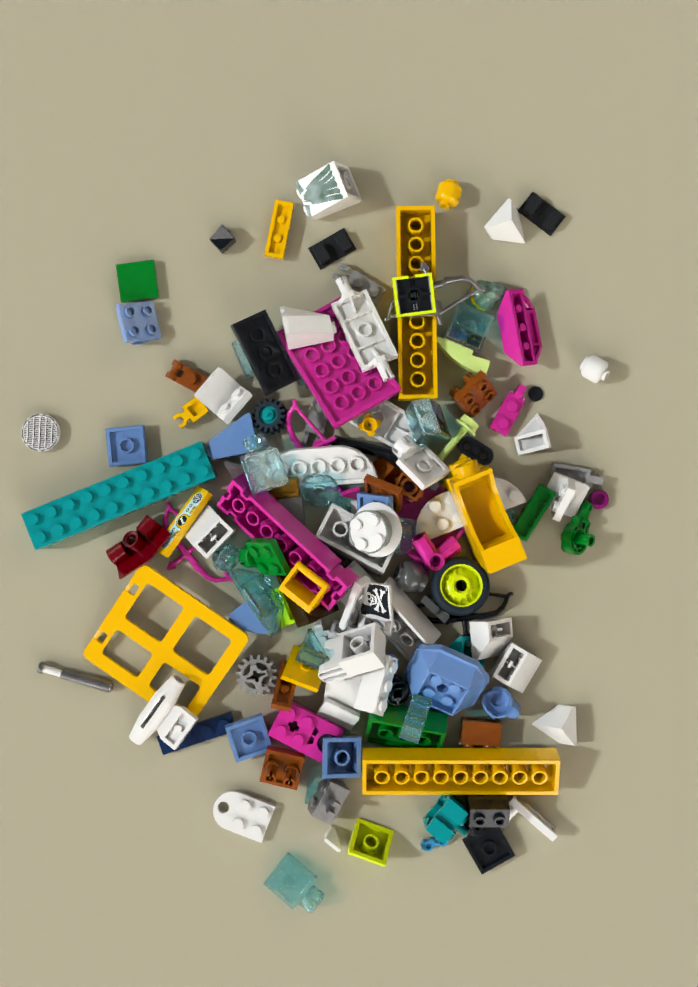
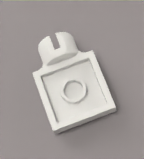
(419, 462)

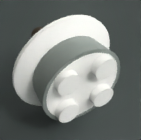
(375, 529)

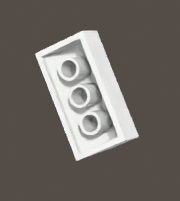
(335, 535)
(411, 623)

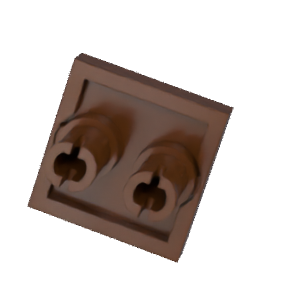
(474, 394)
(282, 767)

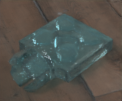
(262, 464)
(295, 884)

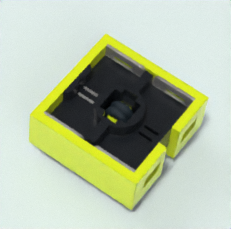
(413, 295)

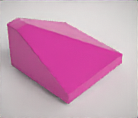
(351, 493)

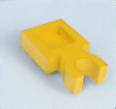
(192, 411)

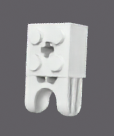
(353, 653)

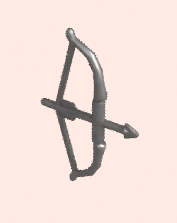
(438, 284)

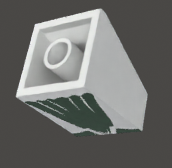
(328, 190)

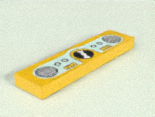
(185, 519)

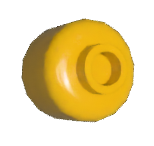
(448, 194)

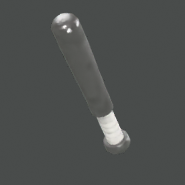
(79, 678)

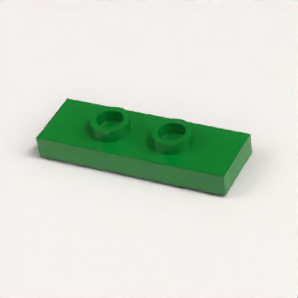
(533, 511)

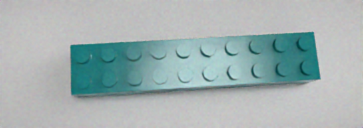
(119, 495)

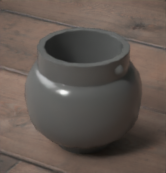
(411, 576)

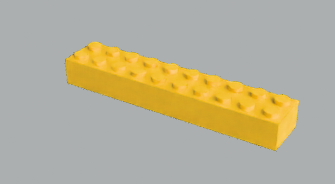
(416, 334)
(460, 771)

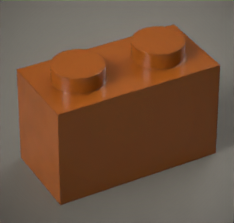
(480, 732)

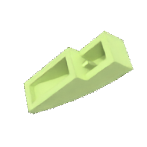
(462, 356)

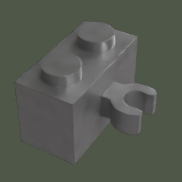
(328, 799)

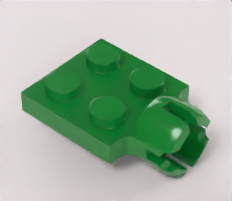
(265, 556)

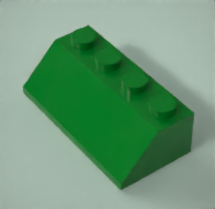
(387, 729)

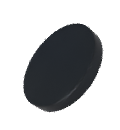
(535, 393)

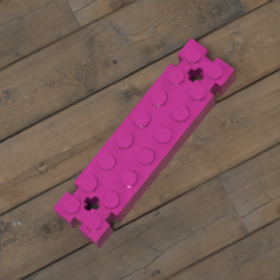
(265, 517)

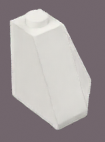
(306, 327)

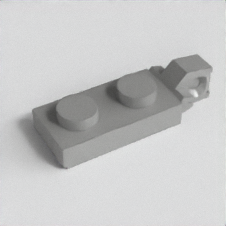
(580, 474)

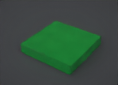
(137, 281)

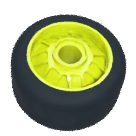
(460, 602)

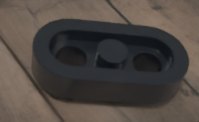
(475, 450)

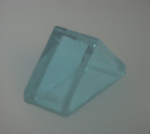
(311, 651)

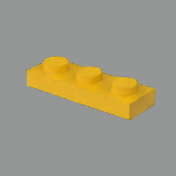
(279, 229)

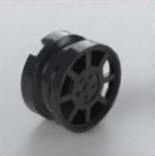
(400, 691)

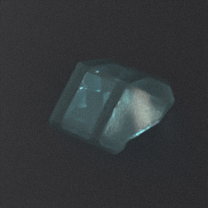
(408, 533)

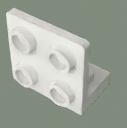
(223, 395)

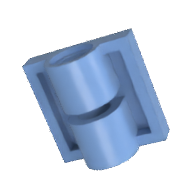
(138, 322)

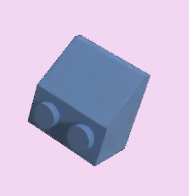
(341, 757)

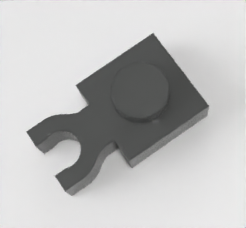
(430, 603)

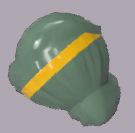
(486, 300)

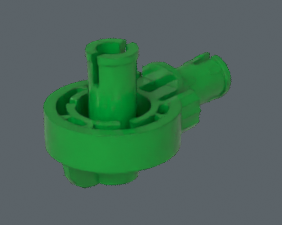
(577, 532)

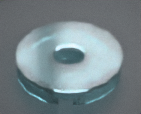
(322, 481)

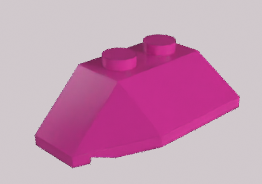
(519, 328)

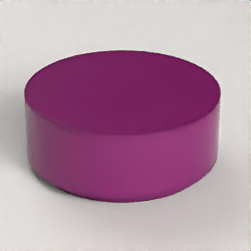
(599, 499)

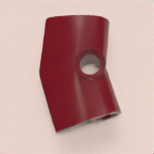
(138, 546)

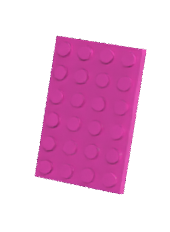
(337, 378)

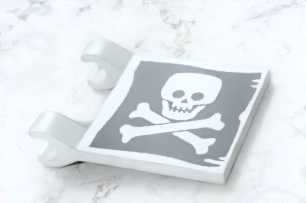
(378, 606)

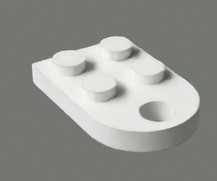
(246, 814)

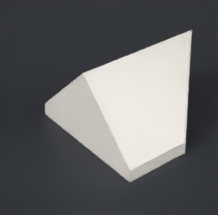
(506, 224)
(532, 437)
(559, 724)

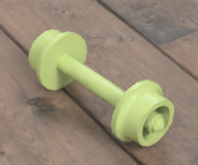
(466, 424)

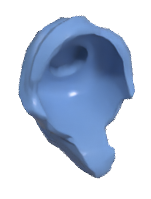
(500, 703)

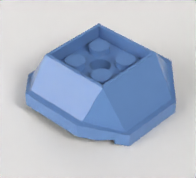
(446, 677)

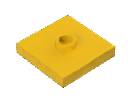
(299, 673)

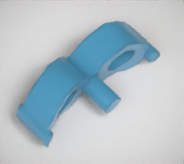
(428, 844)

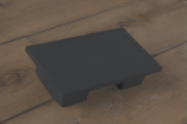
(541, 213)
(332, 248)

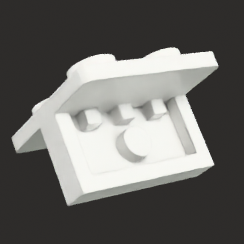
(568, 497)

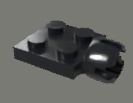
(487, 846)

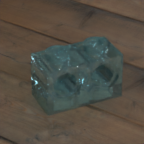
(415, 718)

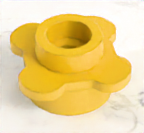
(364, 425)

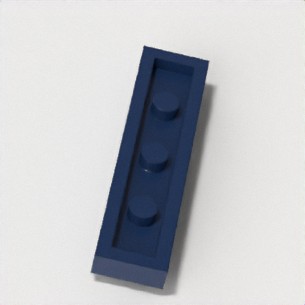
(201, 732)

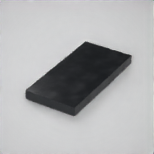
(265, 352)

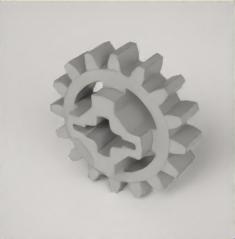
(254, 666)

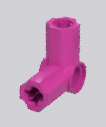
(427, 550)

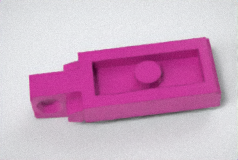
(508, 411)

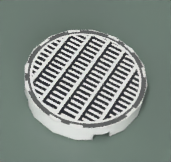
(41, 432)

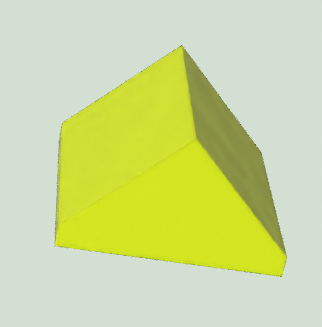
(370, 842)

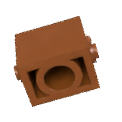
(404, 480)

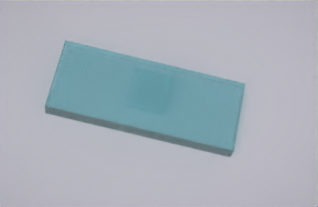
(314, 778)

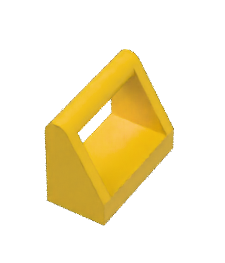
(301, 594)

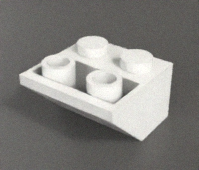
(209, 532)
(490, 636)
(515, 667)

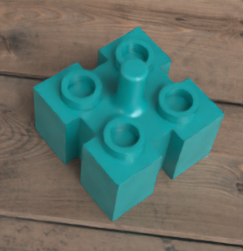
(444, 817)

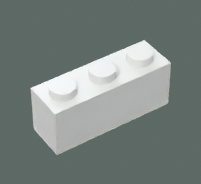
(376, 687)

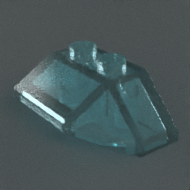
(260, 597)

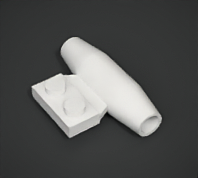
(162, 714)

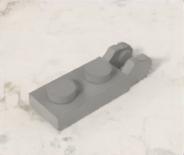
(360, 282)
(318, 418)

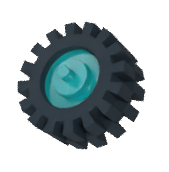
(269, 416)

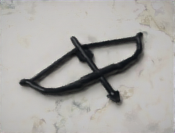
(474, 616)

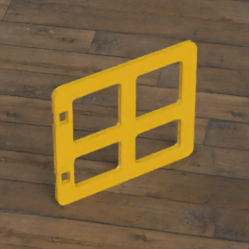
(163, 650)

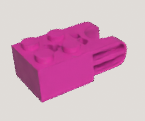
(309, 730)

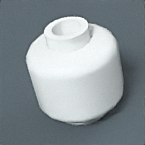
(594, 368)

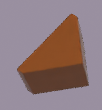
(385, 470)

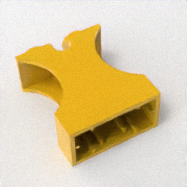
(483, 515)

